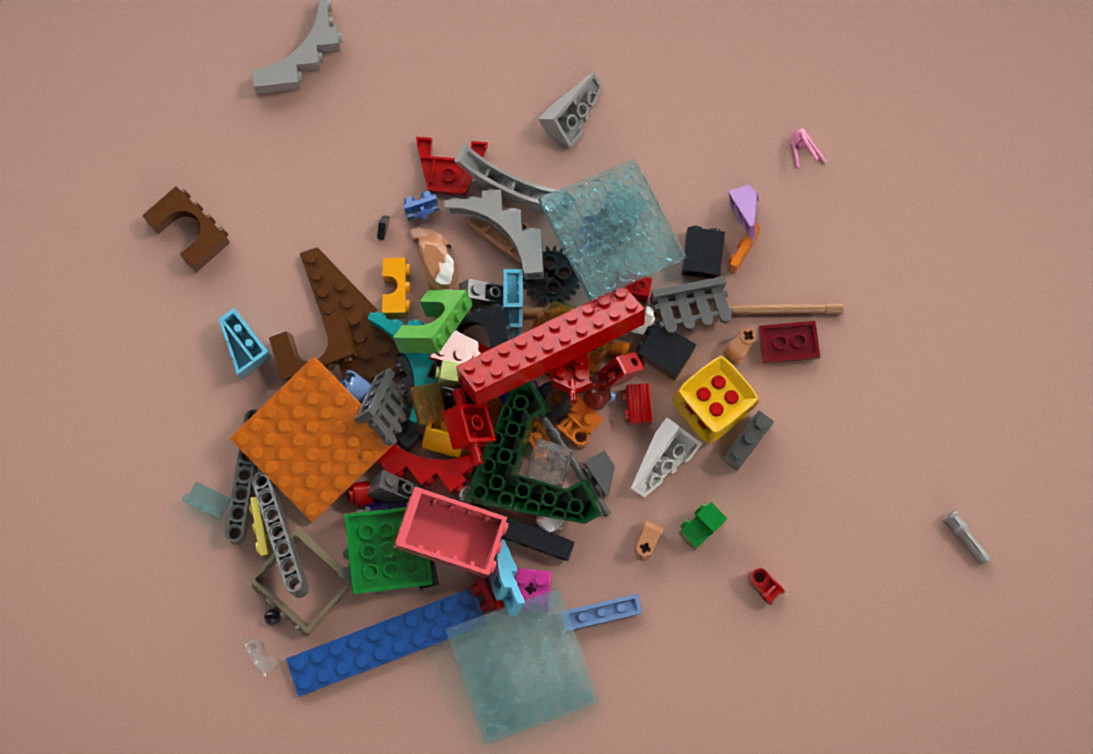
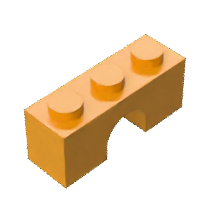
(396, 304)

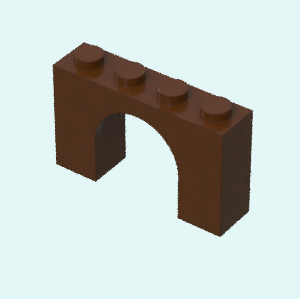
(178, 205)
(339, 349)

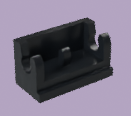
(408, 436)

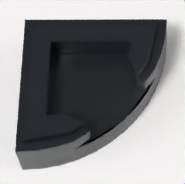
(382, 227)

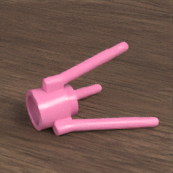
(801, 140)

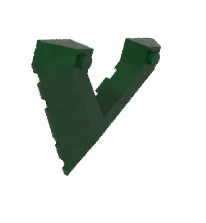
(499, 481)

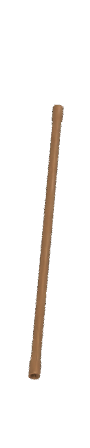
(827, 308)

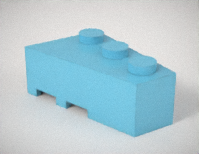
(244, 346)

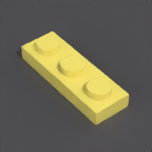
(263, 545)

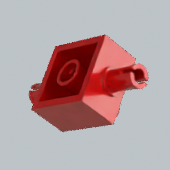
(469, 426)

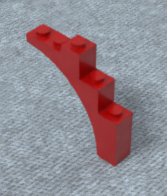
(425, 470)

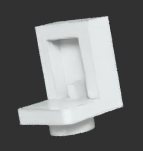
(649, 319)

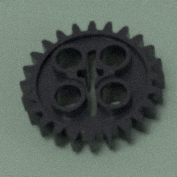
(540, 288)

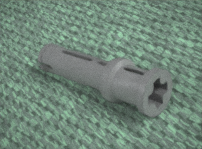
(958, 530)

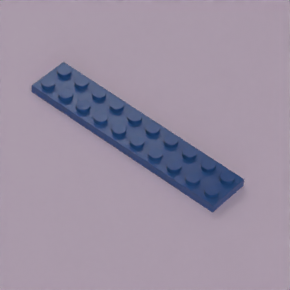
(381, 642)

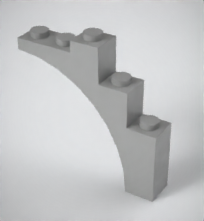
(288, 72)
(490, 176)
(509, 221)

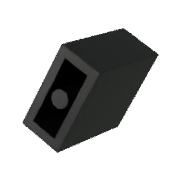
(703, 252)
(665, 351)

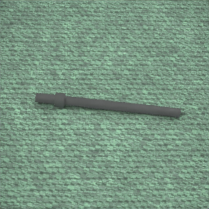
(554, 434)

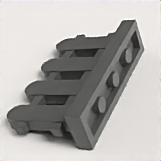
(690, 293)
(384, 407)

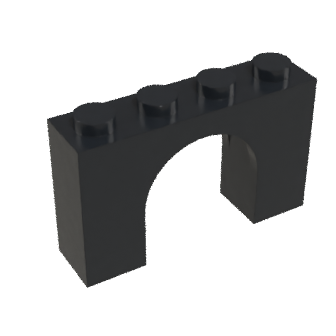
(495, 321)

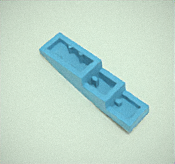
(514, 298)

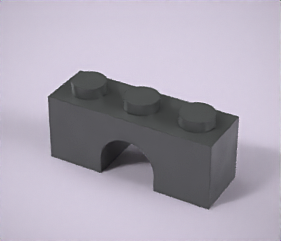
(748, 440)

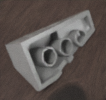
(567, 115)

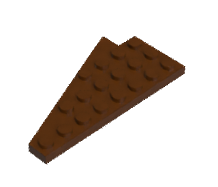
(335, 294)

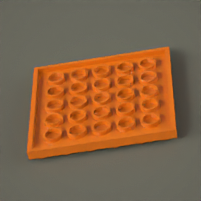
(310, 439)

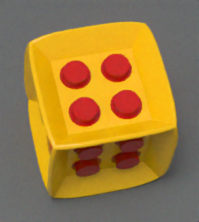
(715, 399)

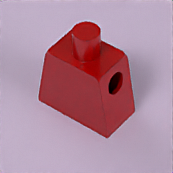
(629, 366)

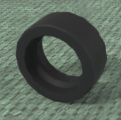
(565, 405)

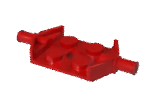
(572, 382)

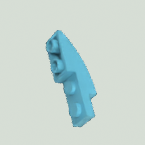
(503, 581)

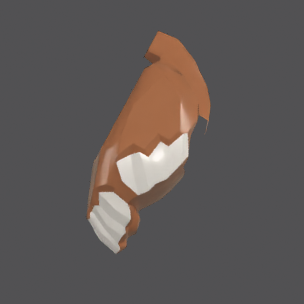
(437, 263)

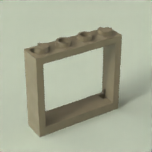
(273, 600)

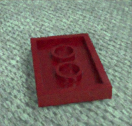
(789, 342)

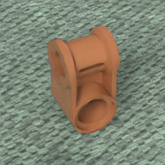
(739, 346)
(648, 537)

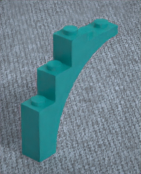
(418, 362)

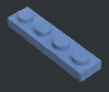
(605, 611)

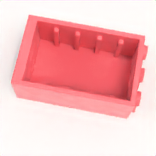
(451, 532)

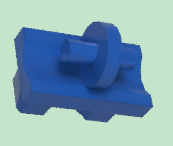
(421, 207)

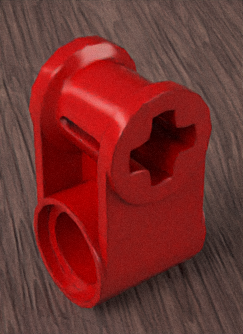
(766, 586)

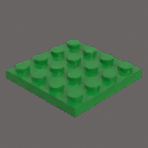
(373, 559)

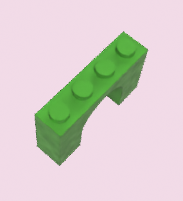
(430, 338)

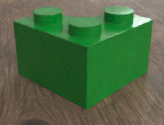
(705, 523)

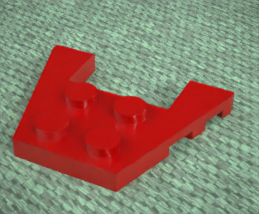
(442, 173)

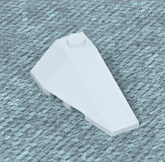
(666, 452)

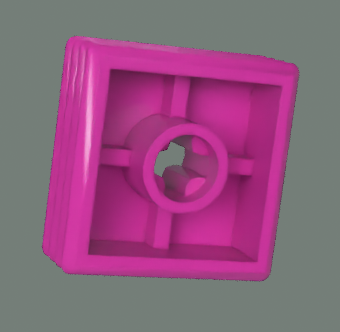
(539, 579)

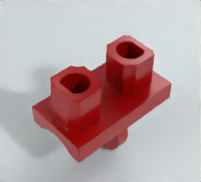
(484, 586)

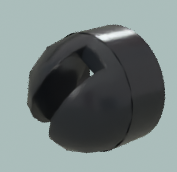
(272, 621)

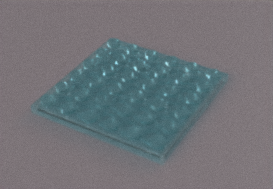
(612, 229)
(522, 666)

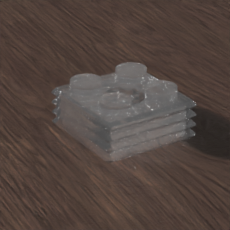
(560, 461)

